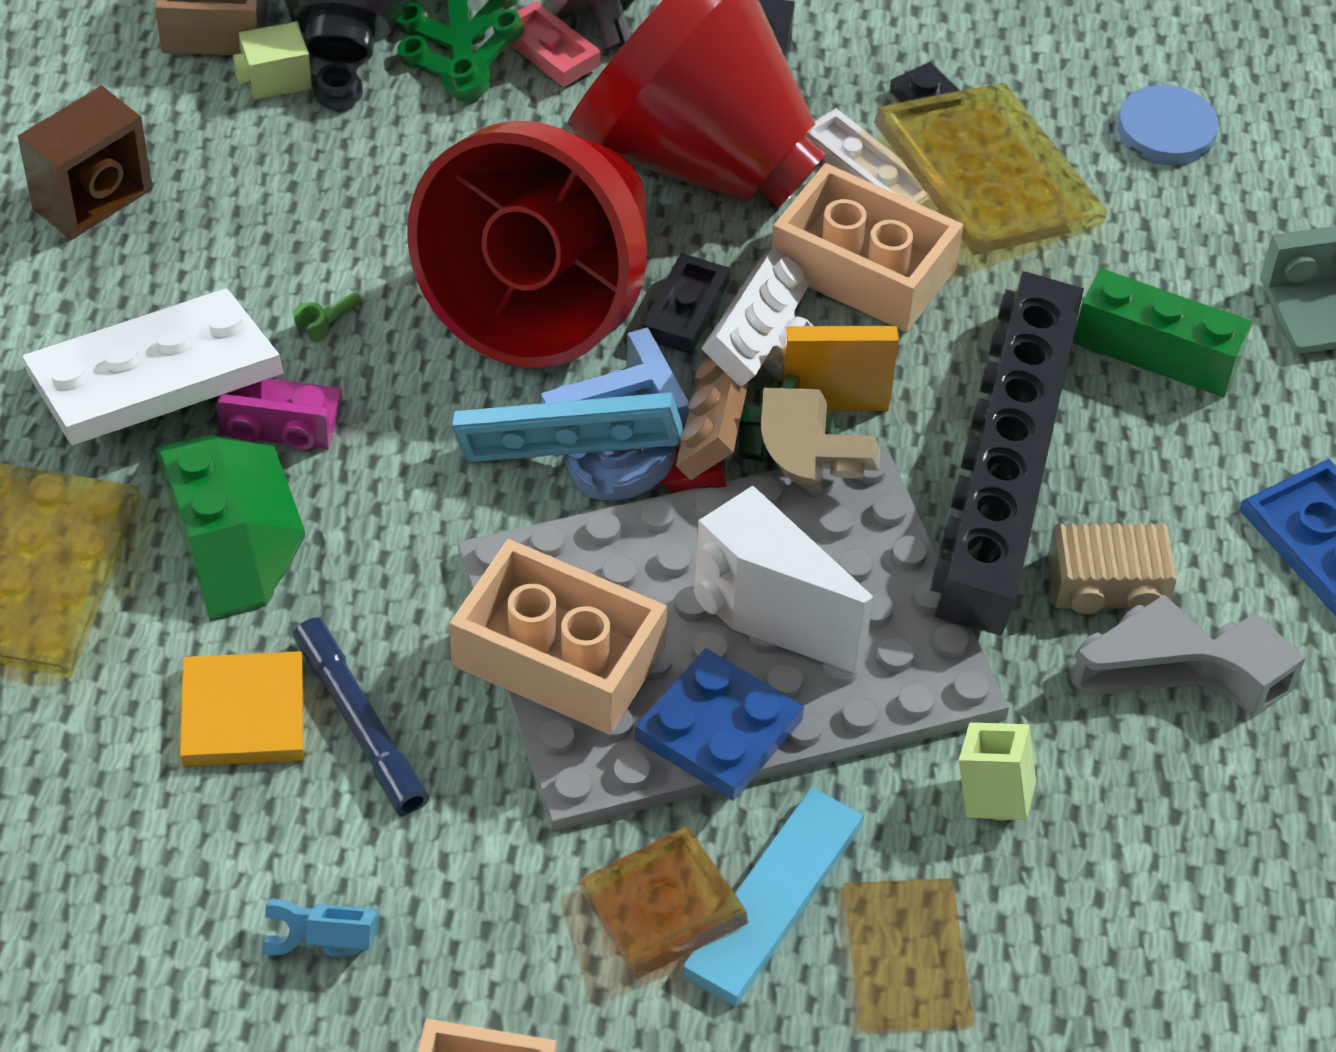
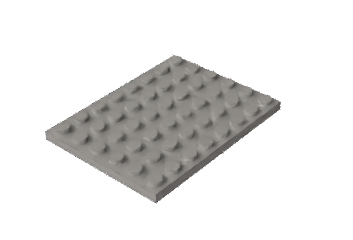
(917, 669)

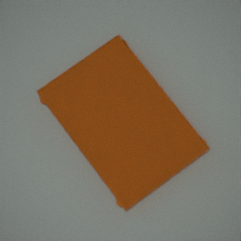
(907, 954)

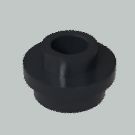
(337, 86)

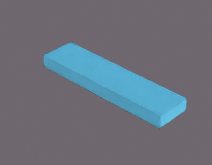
(568, 427)
(776, 895)

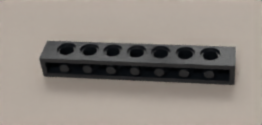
(1009, 455)

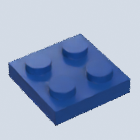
(719, 723)

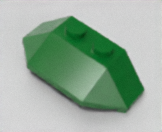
(232, 518)

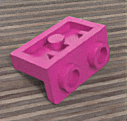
(281, 413)

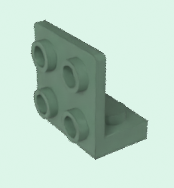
(1302, 287)

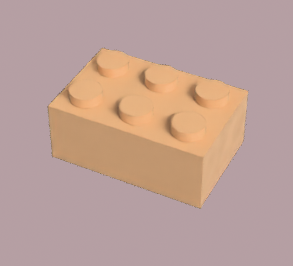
(868, 246)
(558, 636)

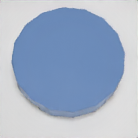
(1167, 124)
(620, 472)

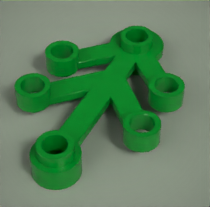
(469, 72)

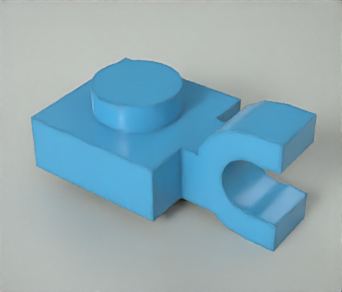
(338, 929)

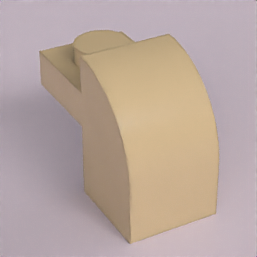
(796, 439)

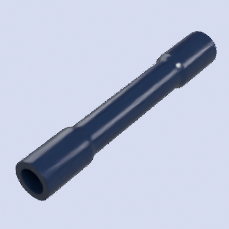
(389, 765)

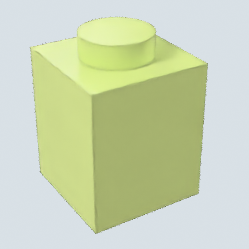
(273, 61)
(997, 771)

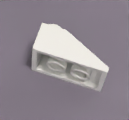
(779, 583)

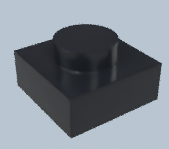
(921, 83)

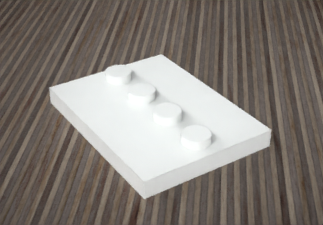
(151, 366)

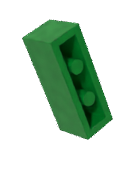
(1162, 332)

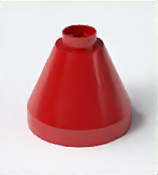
(704, 102)
(529, 242)

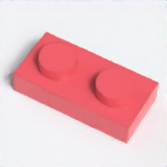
(555, 46)

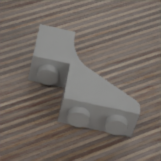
(1167, 649)

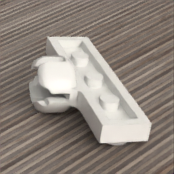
(757, 320)

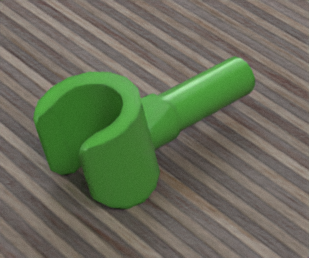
(322, 317)

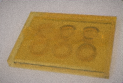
(990, 167)

